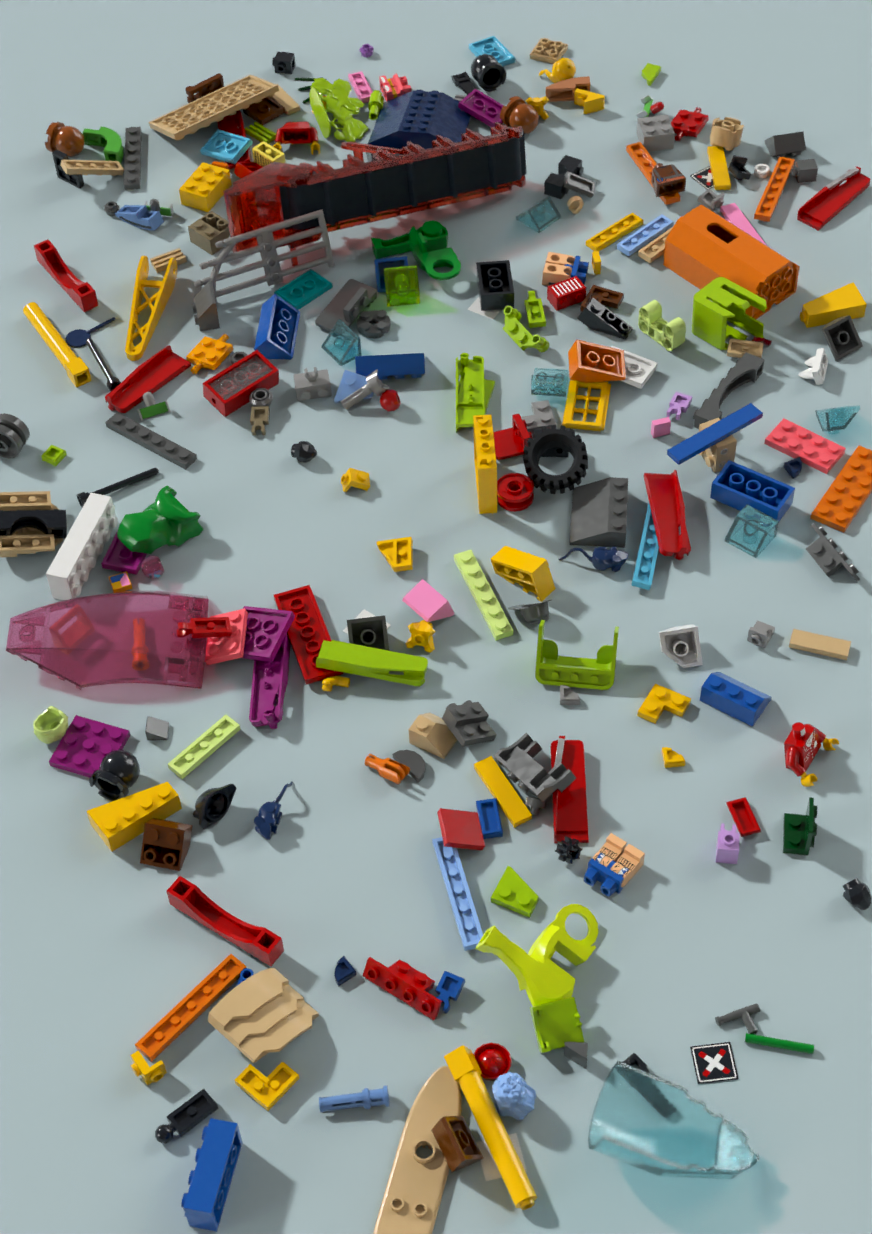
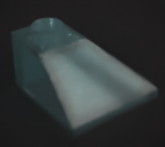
(836, 418)

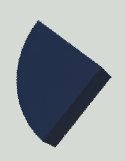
(793, 467)
(343, 971)

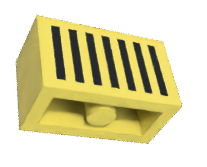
(266, 154)

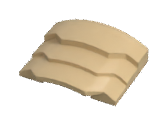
(27, 539)
(262, 1014)

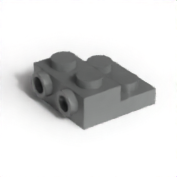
(468, 723)

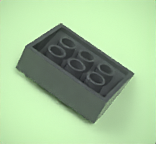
(600, 513)

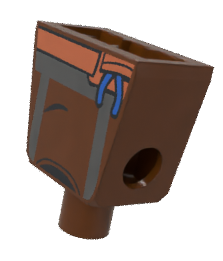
(667, 180)

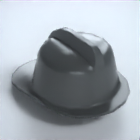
(534, 612)

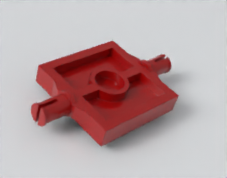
(688, 123)

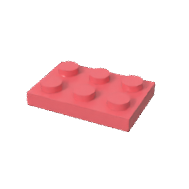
(228, 648)

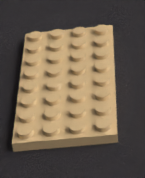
(213, 107)

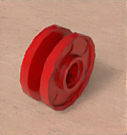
(515, 492)

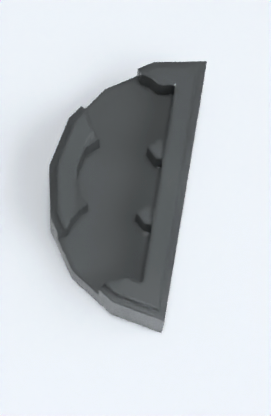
(413, 761)

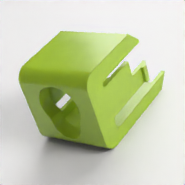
(728, 304)

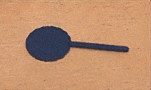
(78, 337)

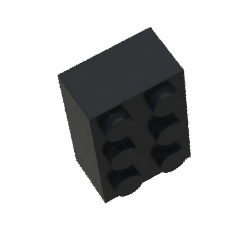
(495, 285)

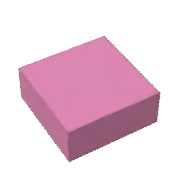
(660, 427)

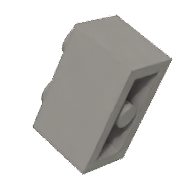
(312, 384)

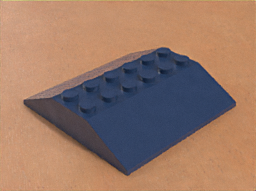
(418, 119)

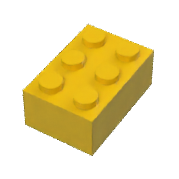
(205, 187)

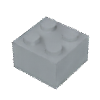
(655, 133)

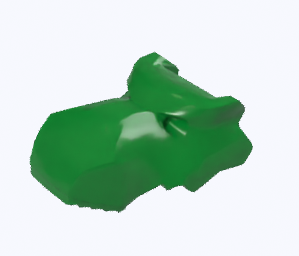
(159, 524)

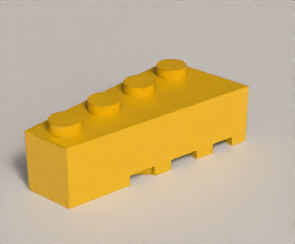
(126, 817)

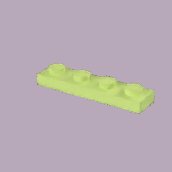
(204, 746)

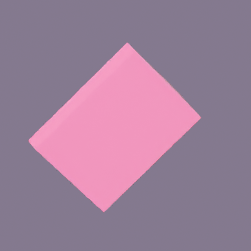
(428, 602)

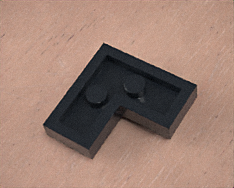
(76, 179)

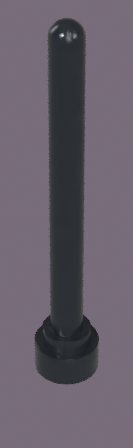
(112, 382)
(82, 497)

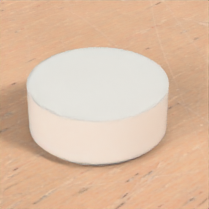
(761, 170)

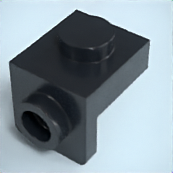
(738, 169)

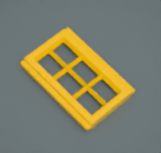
(601, 413)

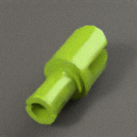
(375, 104)

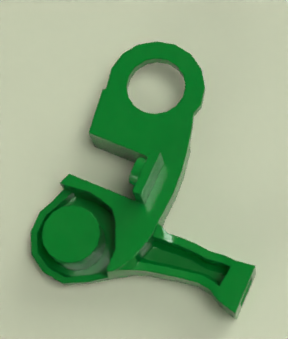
(428, 248)

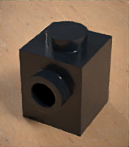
(284, 62)

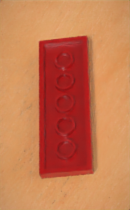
(306, 631)

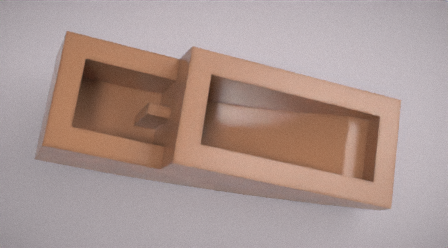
(565, 89)

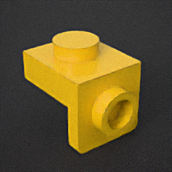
(355, 479)
(149, 1074)

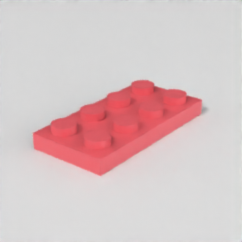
(807, 445)

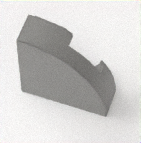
(568, 696)

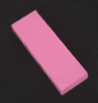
(360, 86)

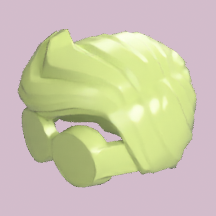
(50, 725)

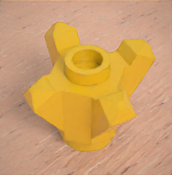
(538, 104)
(421, 635)

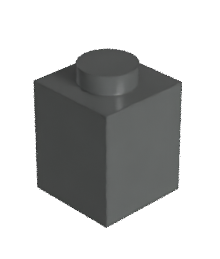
(805, 170)

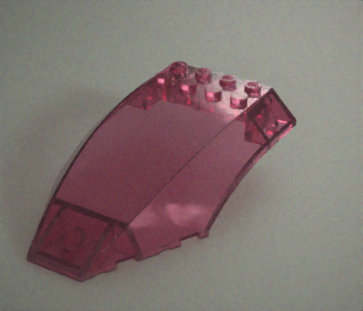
(114, 639)

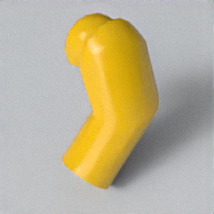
(335, 680)

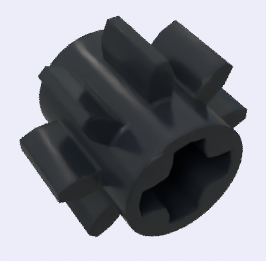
(568, 850)

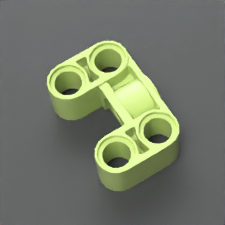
(667, 334)

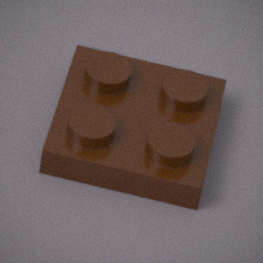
(264, 110)

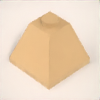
(431, 735)

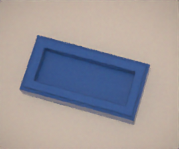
(489, 818)

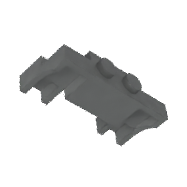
(529, 773)

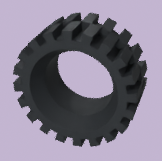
(551, 439)

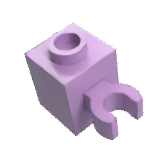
(727, 845)

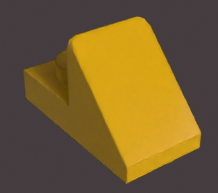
(590, 101)

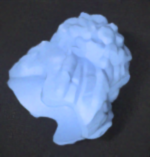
(513, 1096)

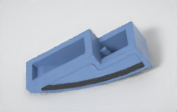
(140, 216)

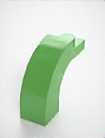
(108, 139)

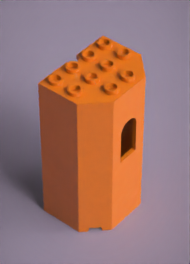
(711, 247)

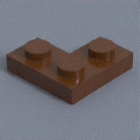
(604, 296)

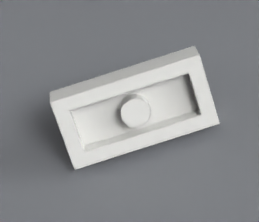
(818, 367)

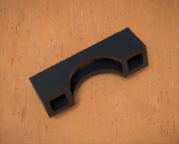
(44, 520)

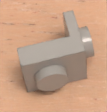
(711, 200)

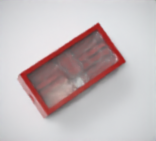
(232, 386)

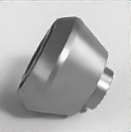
(260, 397)

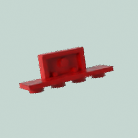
(405, 984)

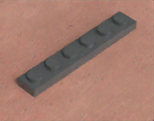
(132, 163)
(151, 440)

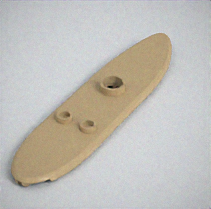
(414, 1182)

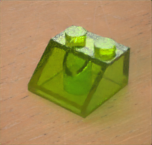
(401, 286)

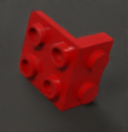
(512, 441)

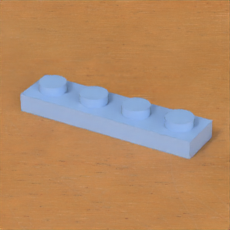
(645, 235)

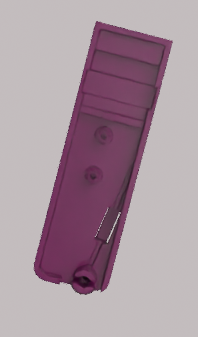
(268, 682)

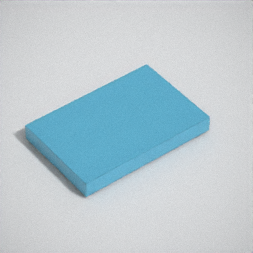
(492, 47)
(226, 146)

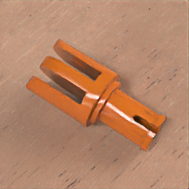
(388, 768)

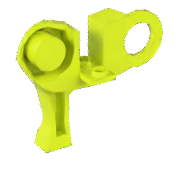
(535, 971)

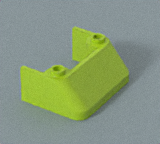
(575, 671)

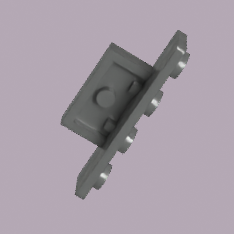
(826, 555)

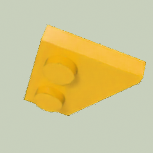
(398, 553)

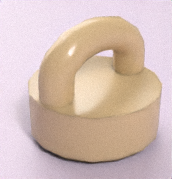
(575, 204)

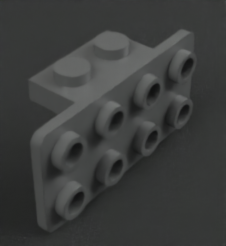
(346, 304)

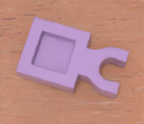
(678, 404)

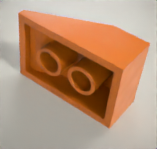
(595, 363)

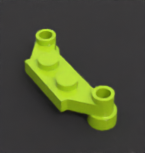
(520, 334)

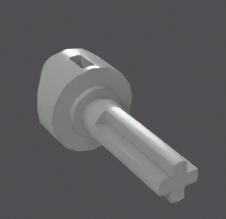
(373, 385)

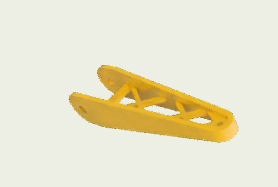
(162, 296)

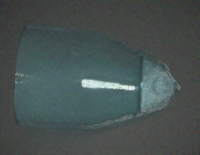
(665, 1129)

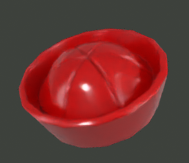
(492, 1060)

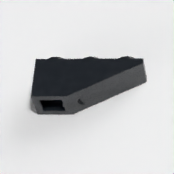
(603, 320)

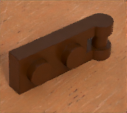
(204, 88)

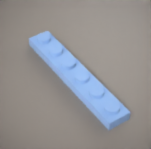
(458, 894)

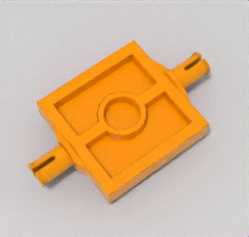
(209, 353)

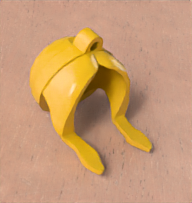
(561, 70)

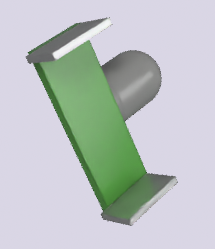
(151, 407)

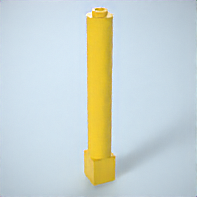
(74, 366)
(468, 1075)

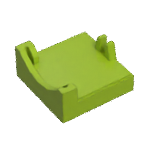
(556, 1024)

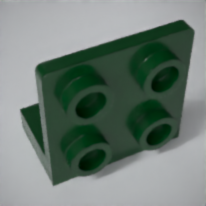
(800, 830)

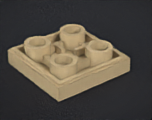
(548, 50)

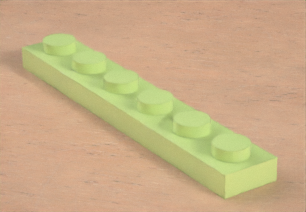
(483, 595)

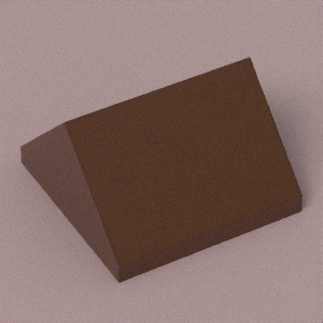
(456, 1142)

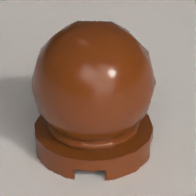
(518, 114)
(65, 139)

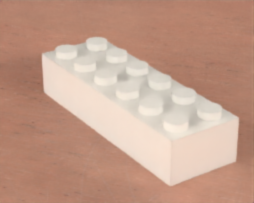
(82, 547)

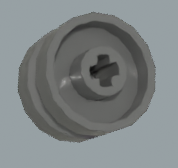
(12, 435)

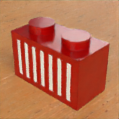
(566, 293)

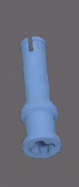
(365, 1098)

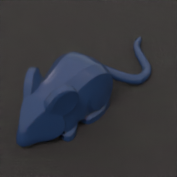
(603, 558)
(269, 816)

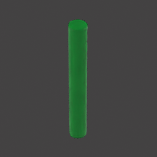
(779, 1043)

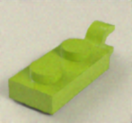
(534, 311)

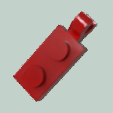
(205, 627)

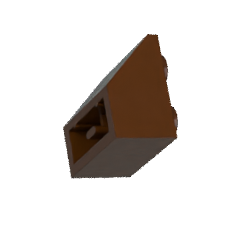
(165, 843)

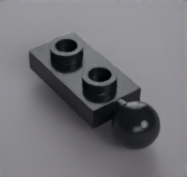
(186, 1116)

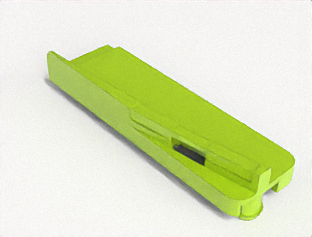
(469, 389)
(372, 662)

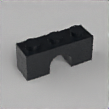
(555, 182)

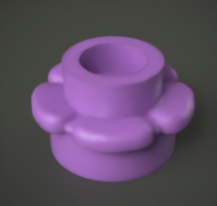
(366, 50)

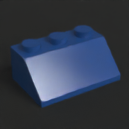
(734, 698)

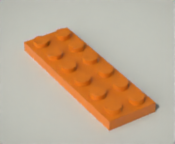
(846, 492)

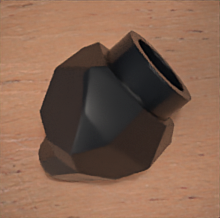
(303, 451)
(857, 894)

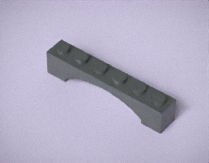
(746, 370)

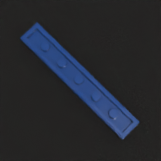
(714, 433)

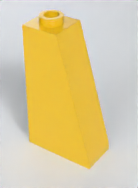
(833, 305)

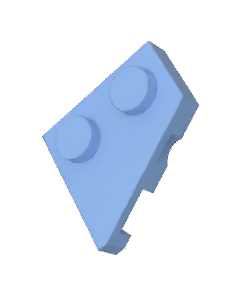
(349, 384)

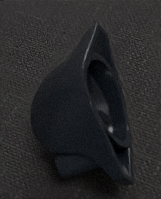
(213, 805)

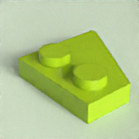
(514, 894)

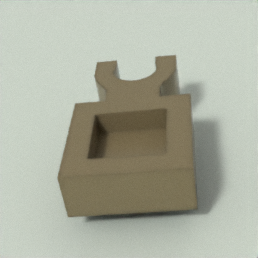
(259, 418)

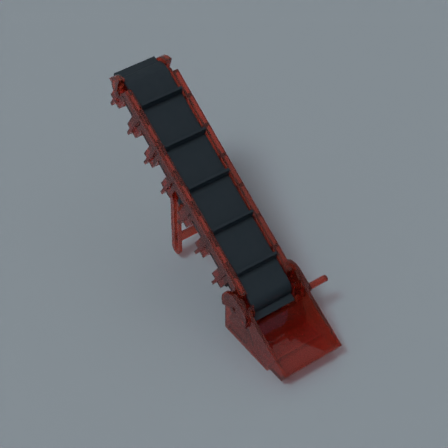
(376, 190)

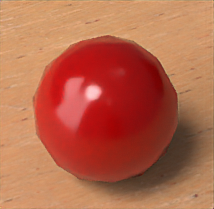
(390, 400)

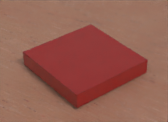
(461, 829)

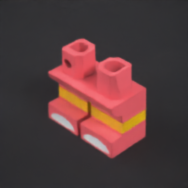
(394, 87)

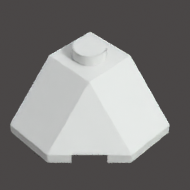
(682, 645)

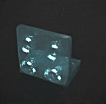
(549, 382)

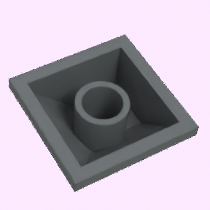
(842, 337)

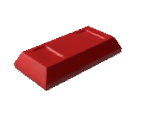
(743, 817)

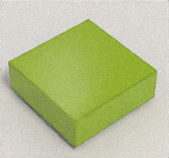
(53, 455)

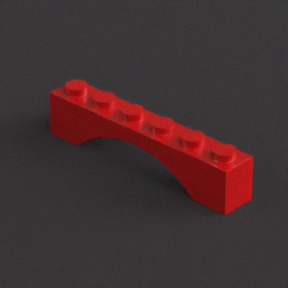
(79, 291)
(251, 938)

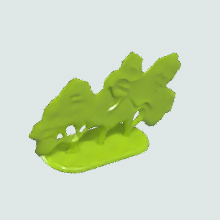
(340, 106)

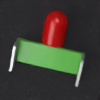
(655, 108)

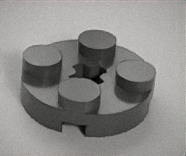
(367, 318)

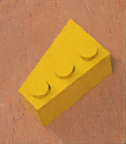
(525, 569)

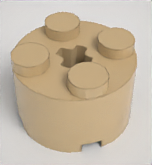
(726, 133)

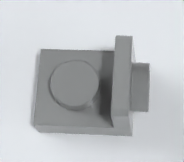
(760, 634)

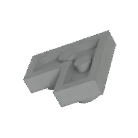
(541, 416)

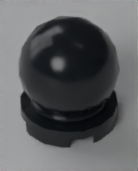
(488, 72)
(116, 774)

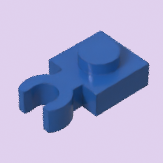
(449, 988)

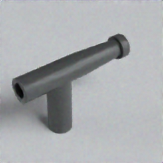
(743, 1013)

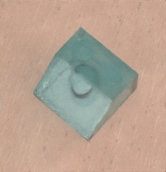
(752, 531)

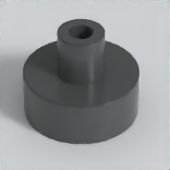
(535, 804)

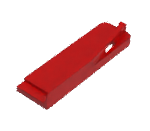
(146, 378)

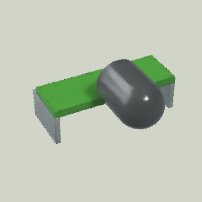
(154, 206)

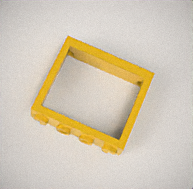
(485, 464)

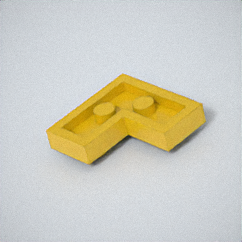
(660, 700)
(268, 1089)

